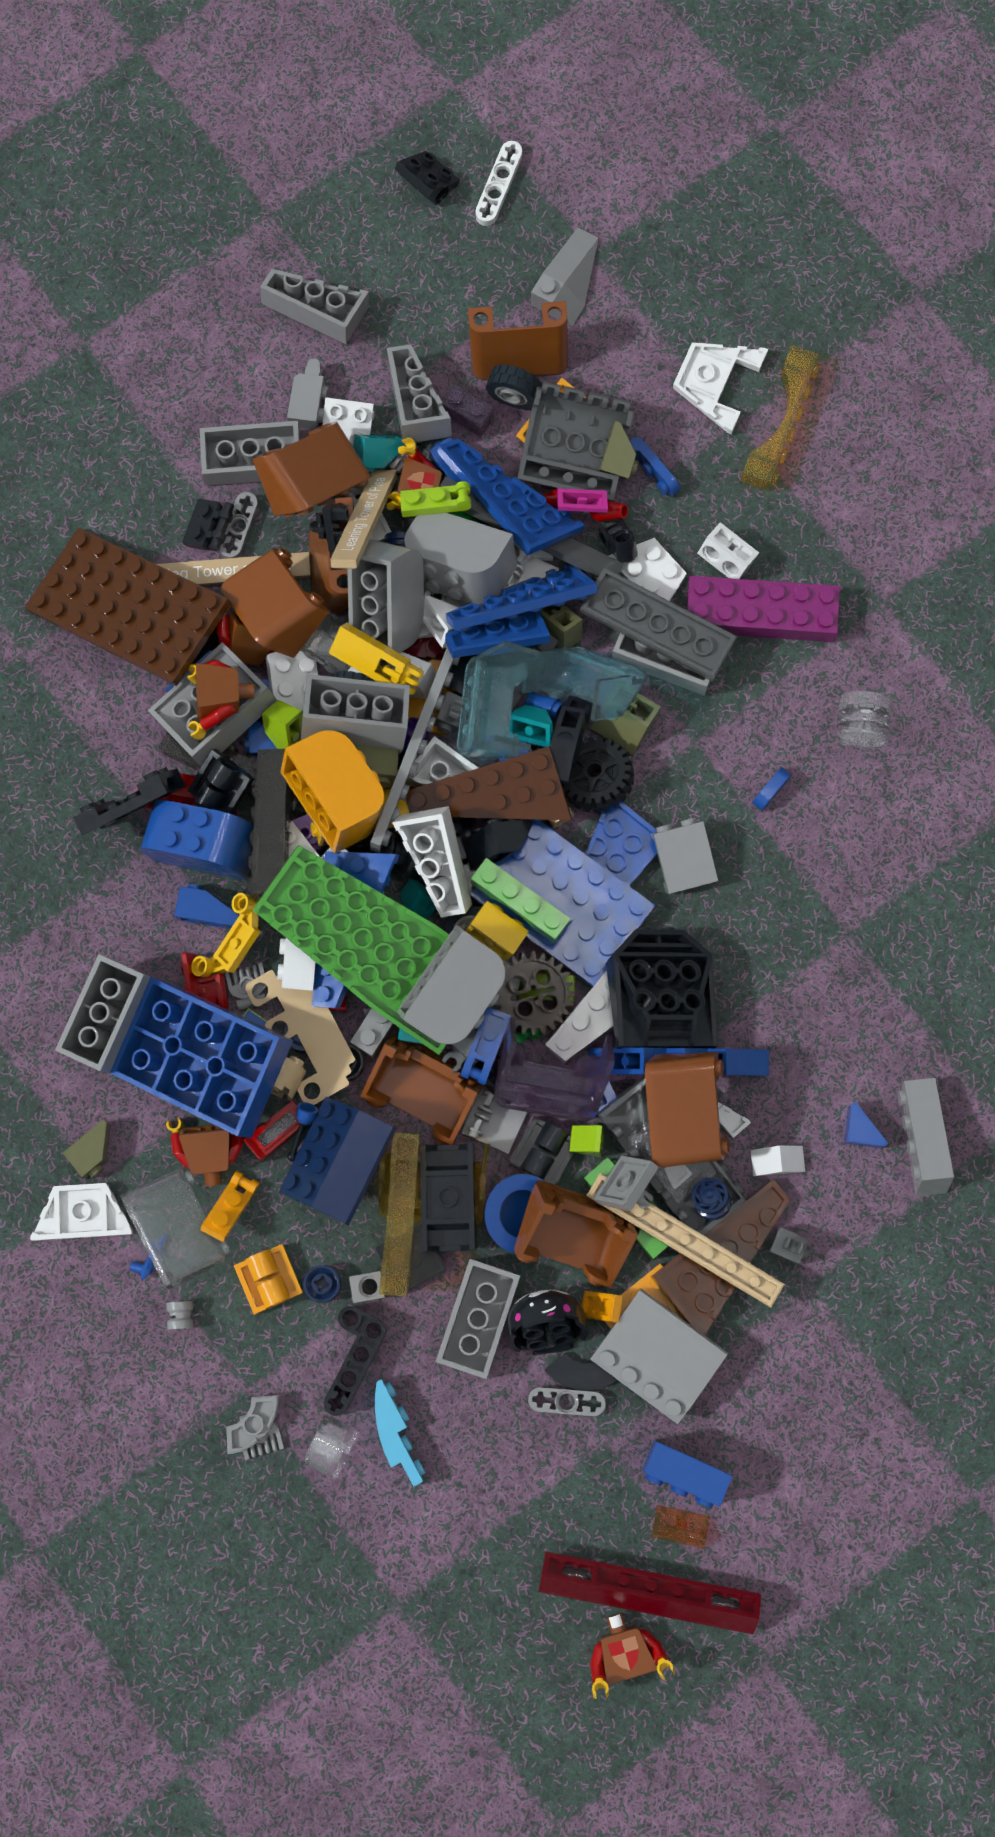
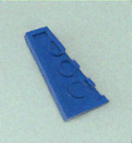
(523, 630)

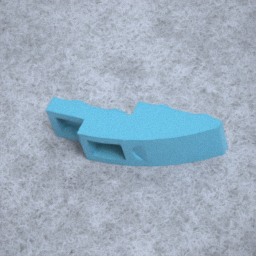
(390, 1421)

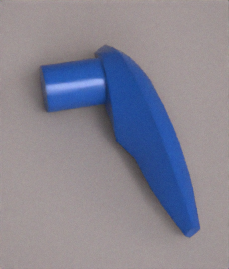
(143, 1269)

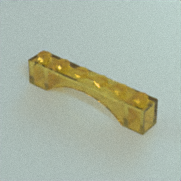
(763, 461)
(401, 1214)

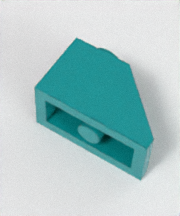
(376, 450)
(532, 725)

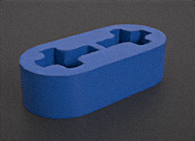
(771, 788)

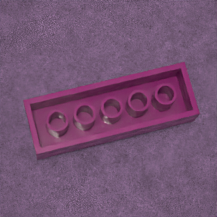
(766, 607)

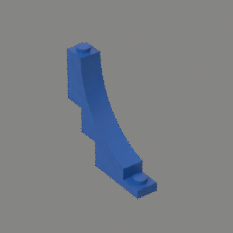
(735, 1061)

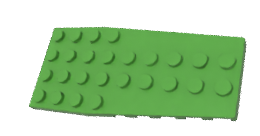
(353, 933)

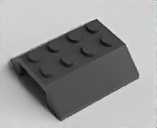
(570, 437)

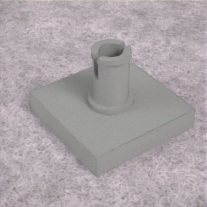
(627, 1184)

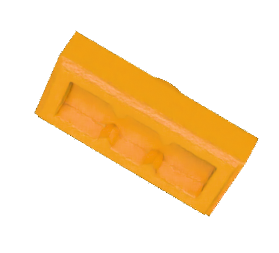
(602, 1306)

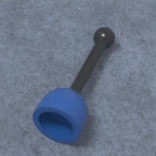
(305, 1115)

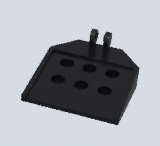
(656, 1026)

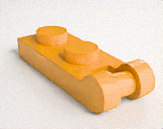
(229, 1207)

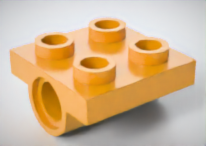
(268, 1279)

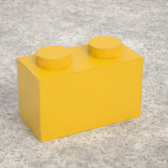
(497, 930)

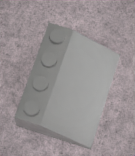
(179, 708)
(659, 1356)

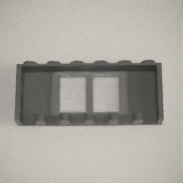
(629, 1124)

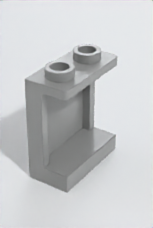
(684, 855)

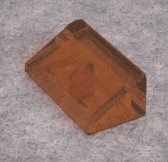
(680, 1526)

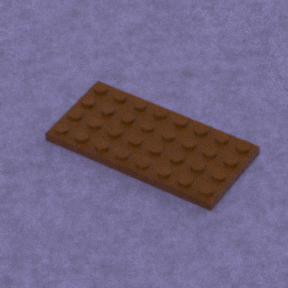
(128, 606)

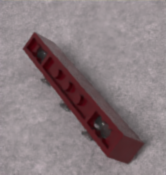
(650, 1592)

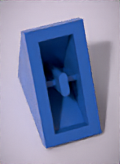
(861, 1130)

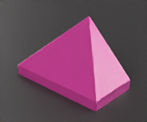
(582, 500)

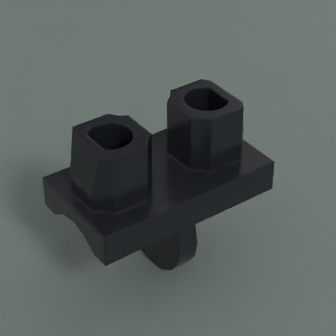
(328, 523)

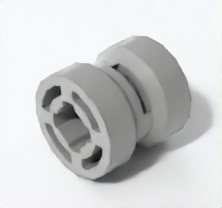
(179, 1315)

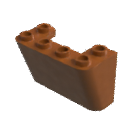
(532, 348)
(310, 471)
(324, 577)

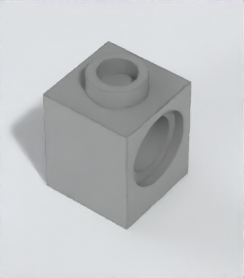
(357, 1290)

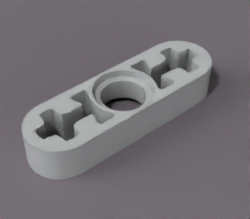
(238, 508)
(587, 1397)

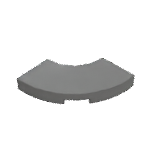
(254, 1425)

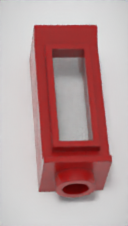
(274, 1132)

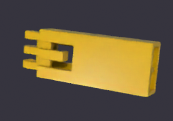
(365, 653)

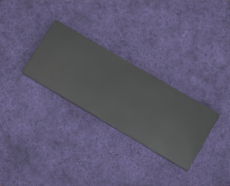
(659, 624)

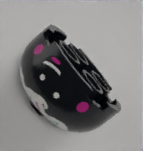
(546, 1309)

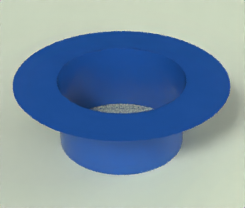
(507, 1208)

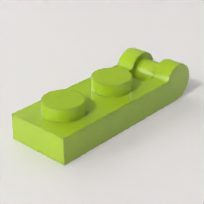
(435, 500)

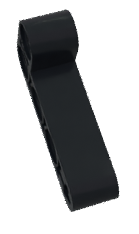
(350, 1362)

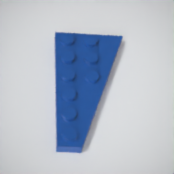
(509, 500)
(525, 596)
(622, 843)
(375, 872)

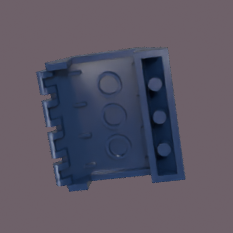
(337, 1160)

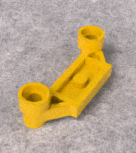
(236, 942)

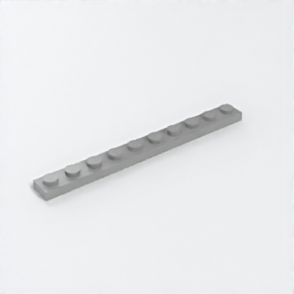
(416, 746)

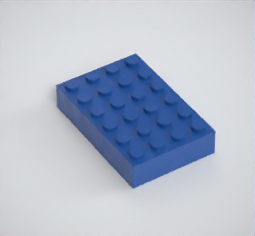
(201, 1057)

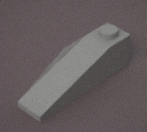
(568, 276)

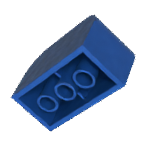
(198, 839)

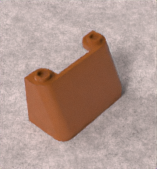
(274, 603)
(422, 1086)
(684, 1108)
(574, 1232)

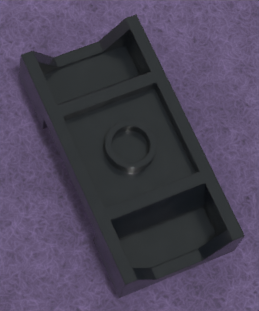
(155, 787)
(448, 1197)

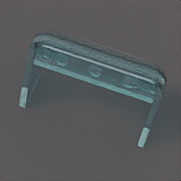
(586, 675)
(489, 699)

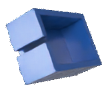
(686, 1475)

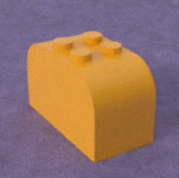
(334, 787)

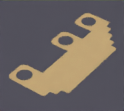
(316, 1032)

